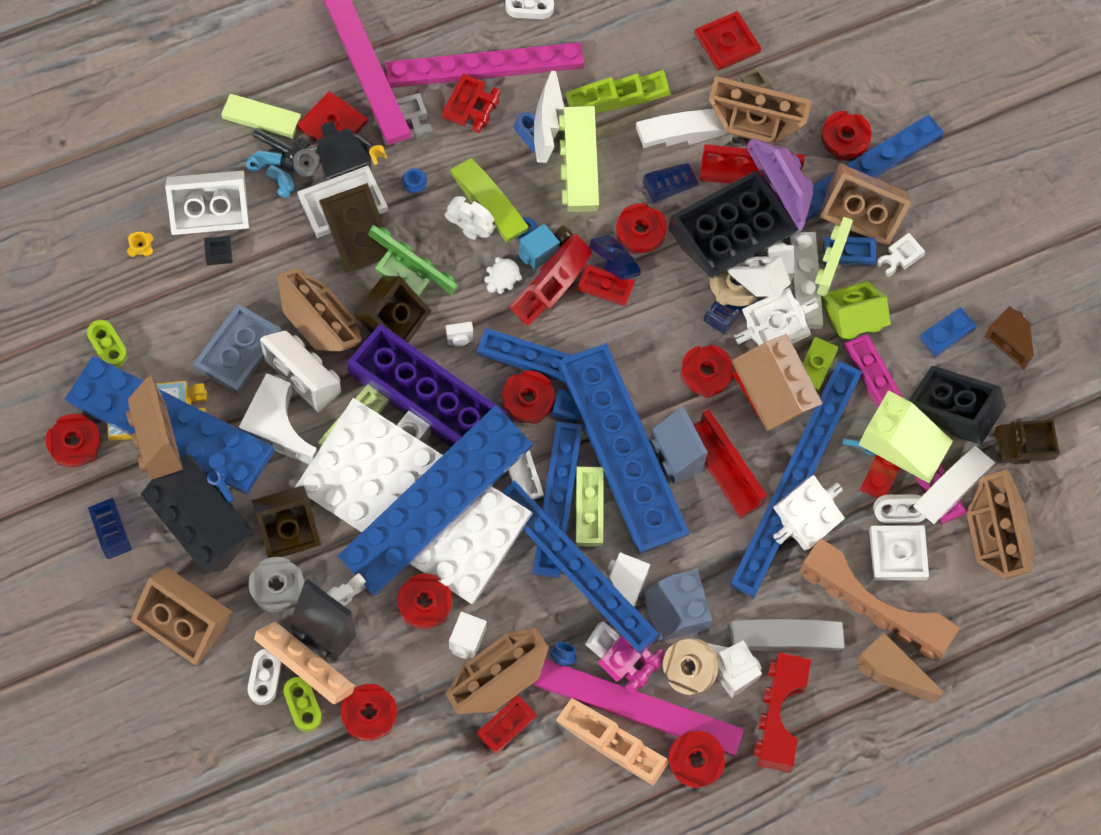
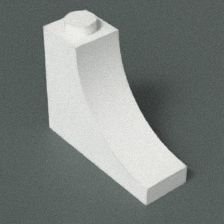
(269, 420)

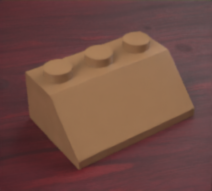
(869, 202)
(777, 382)
(153, 431)
(180, 615)

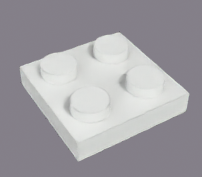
(899, 553)

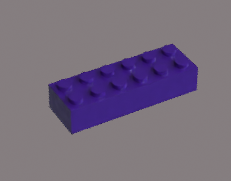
(418, 385)

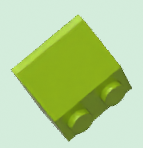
(856, 309)

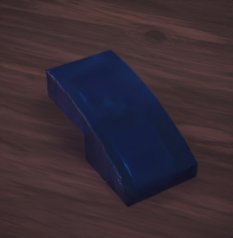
(618, 258)

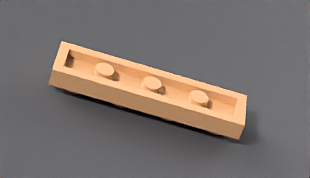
(304, 662)

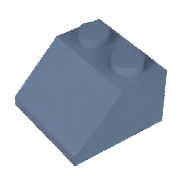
(678, 446)
(678, 606)

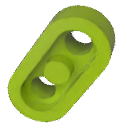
(108, 345)
(302, 705)

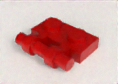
(464, 100)

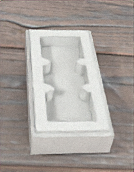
(526, 476)

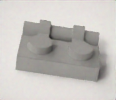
(413, 112)

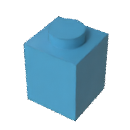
(538, 246)

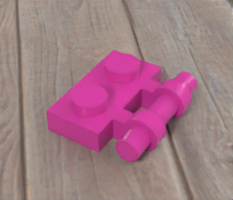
(620, 660)

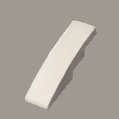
(547, 118)
(680, 127)
(954, 484)

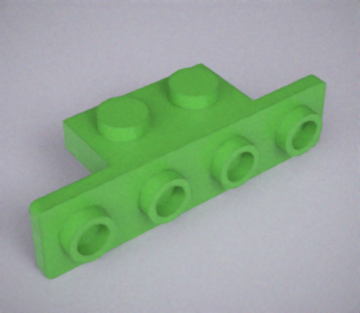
(402, 262)

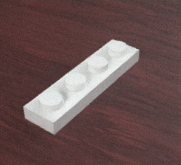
(805, 274)

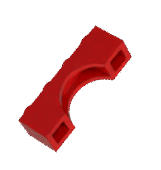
(777, 745)

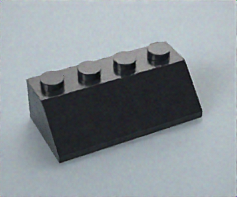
(198, 516)

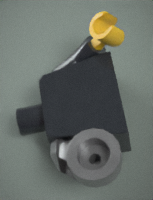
(337, 153)

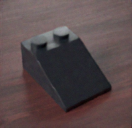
(959, 403)
(322, 622)

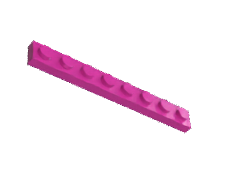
(484, 64)

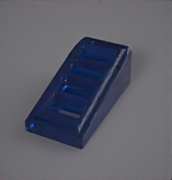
(657, 194)
(717, 321)
(116, 543)

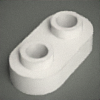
(529, 8)
(899, 509)
(264, 678)

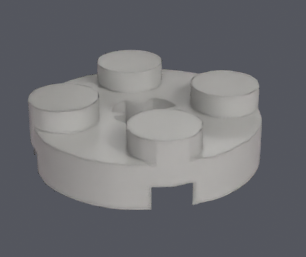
(280, 569)

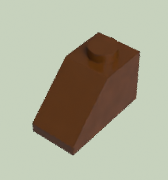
(1012, 336)

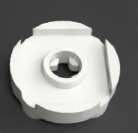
(472, 218)

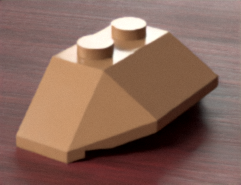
(757, 111)
(317, 312)
(1000, 527)
(498, 672)

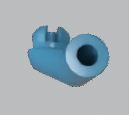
(263, 158)
(284, 180)

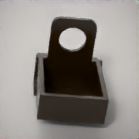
(1027, 441)

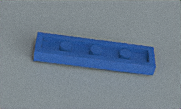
(521, 353)

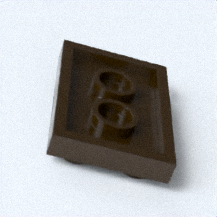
(349, 222)

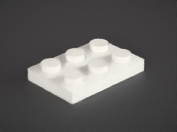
(310, 196)

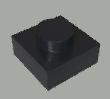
(218, 250)

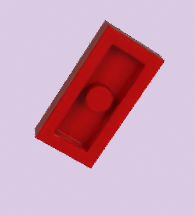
(605, 285)
(879, 477)
(506, 724)

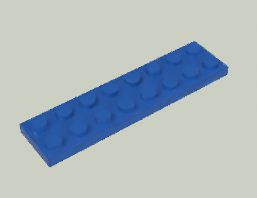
(105, 392)
(623, 448)
(435, 500)

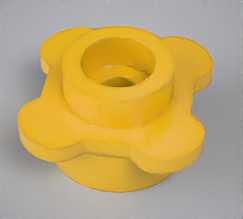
(137, 238)

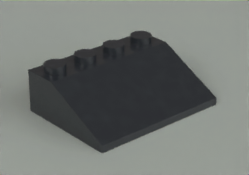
(731, 225)

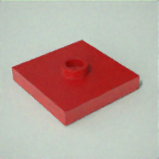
(727, 40)
(334, 110)

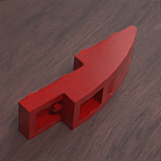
(553, 280)

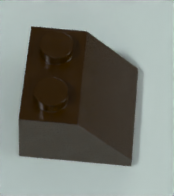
(393, 306)
(286, 522)

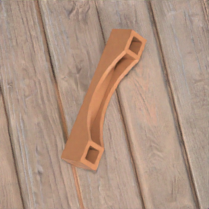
(925, 631)

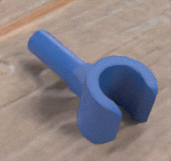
(219, 481)

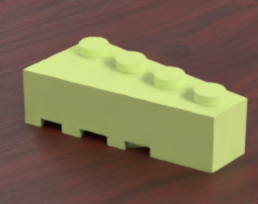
(579, 159)

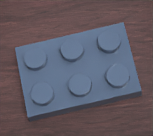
(235, 349)

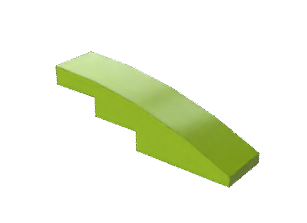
(622, 93)
(484, 191)

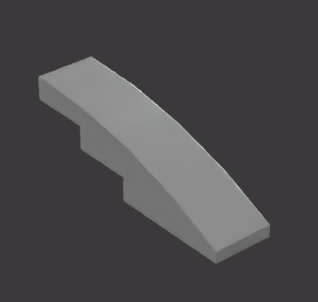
(788, 634)

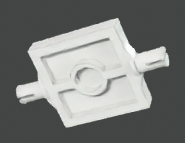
(775, 318)
(808, 513)

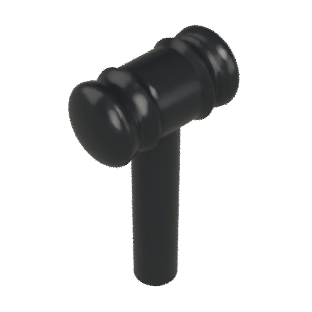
(286, 149)

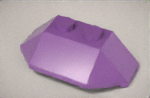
(784, 178)

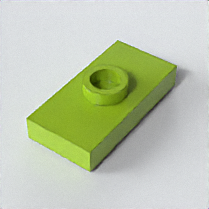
(819, 361)

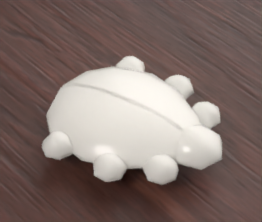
(502, 275)

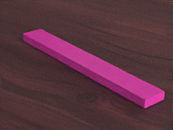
(368, 71)
(878, 383)
(634, 707)

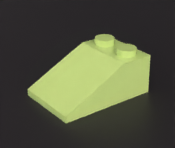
(906, 437)

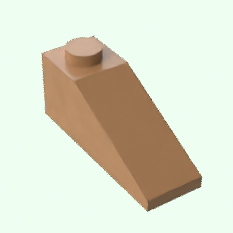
(893, 668)

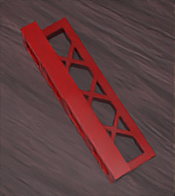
(726, 166)
(729, 468)

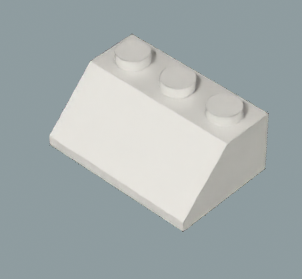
(207, 202)
(301, 368)

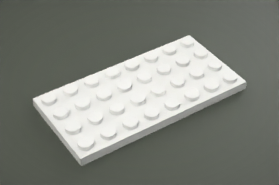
(374, 462)

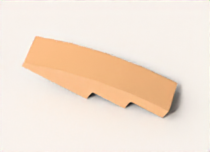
(612, 741)

